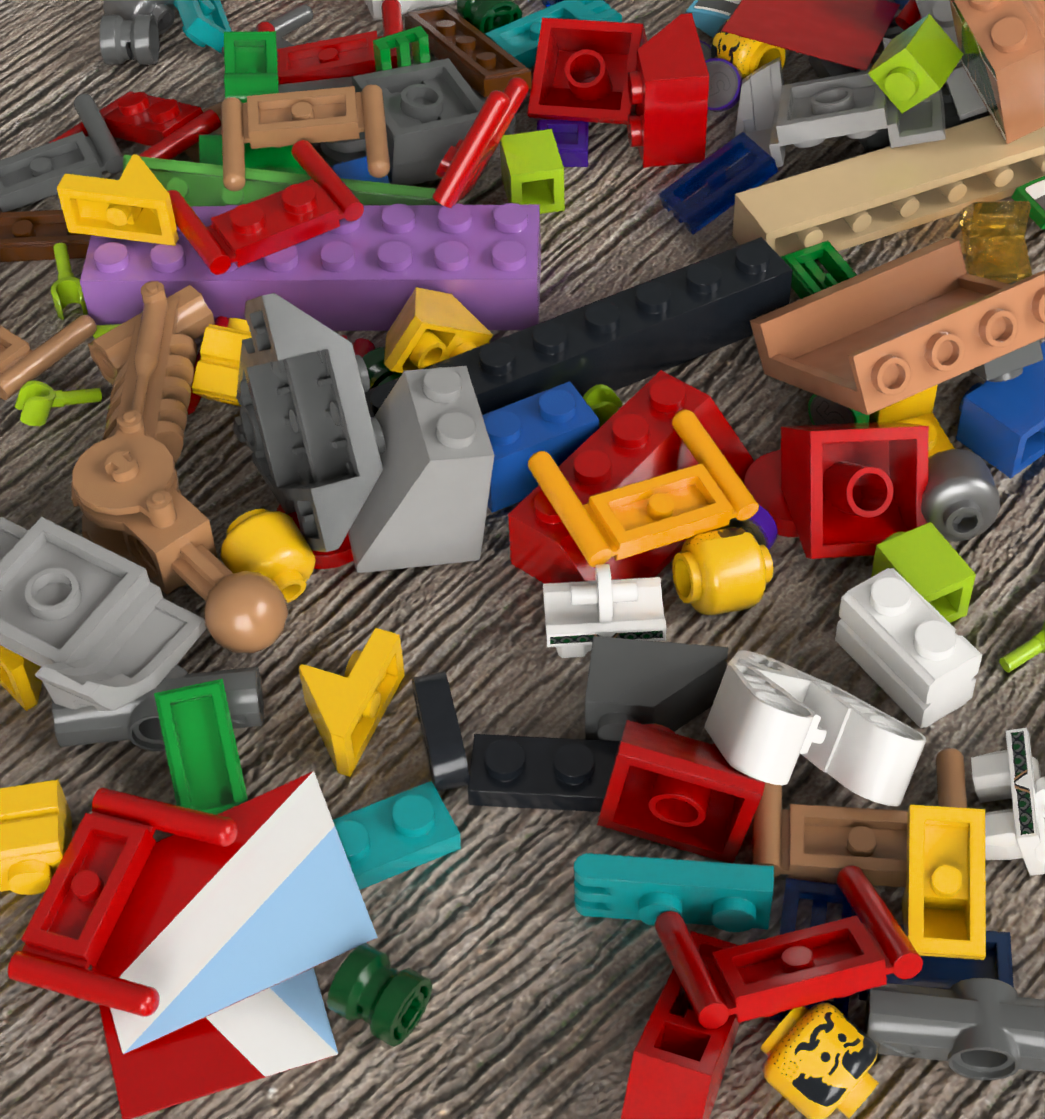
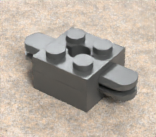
(425, 115)

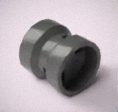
(129, 39)

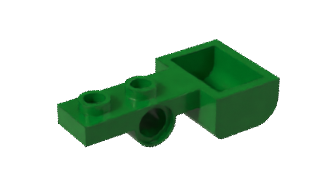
(250, 71)

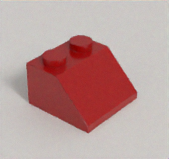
(584, 70)
(670, 97)
(853, 484)
(678, 793)

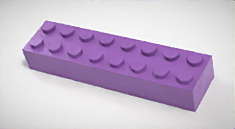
(348, 275)

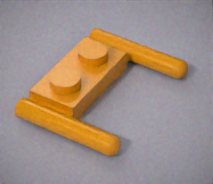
(654, 509)

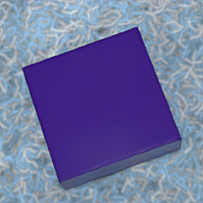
(571, 140)

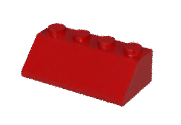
(625, 450)

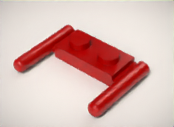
(336, 56)
(155, 122)
(467, 160)
(272, 221)
(92, 892)
(793, 966)

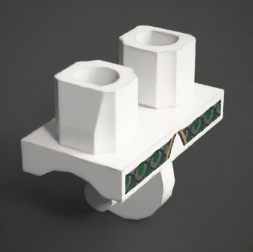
(603, 610)
(1013, 776)

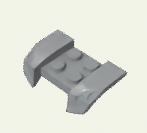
(829, 108)
(87, 617)

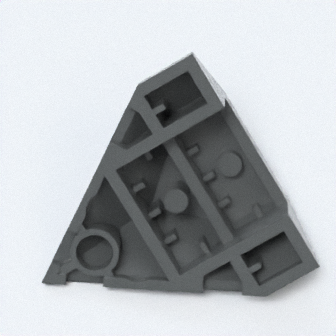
(307, 419)

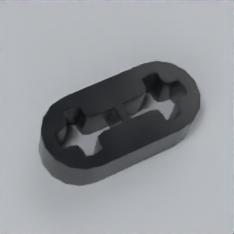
(440, 731)

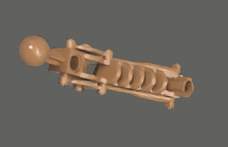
(131, 481)

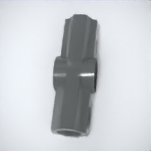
(140, 718)
(973, 1026)

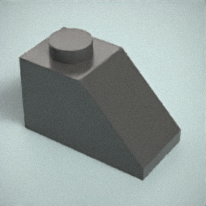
(649, 684)

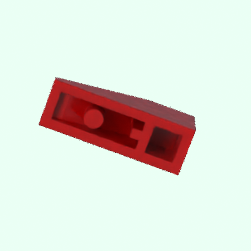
(676, 1059)

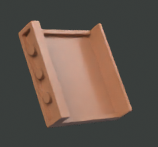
(899, 329)

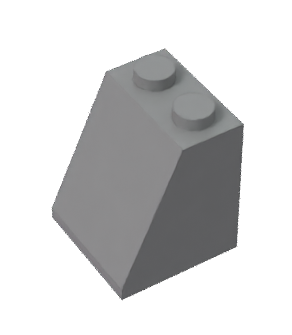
(433, 477)

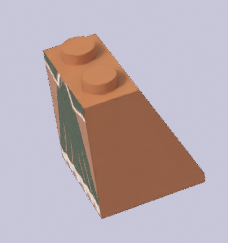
(1005, 59)

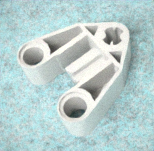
(776, 712)

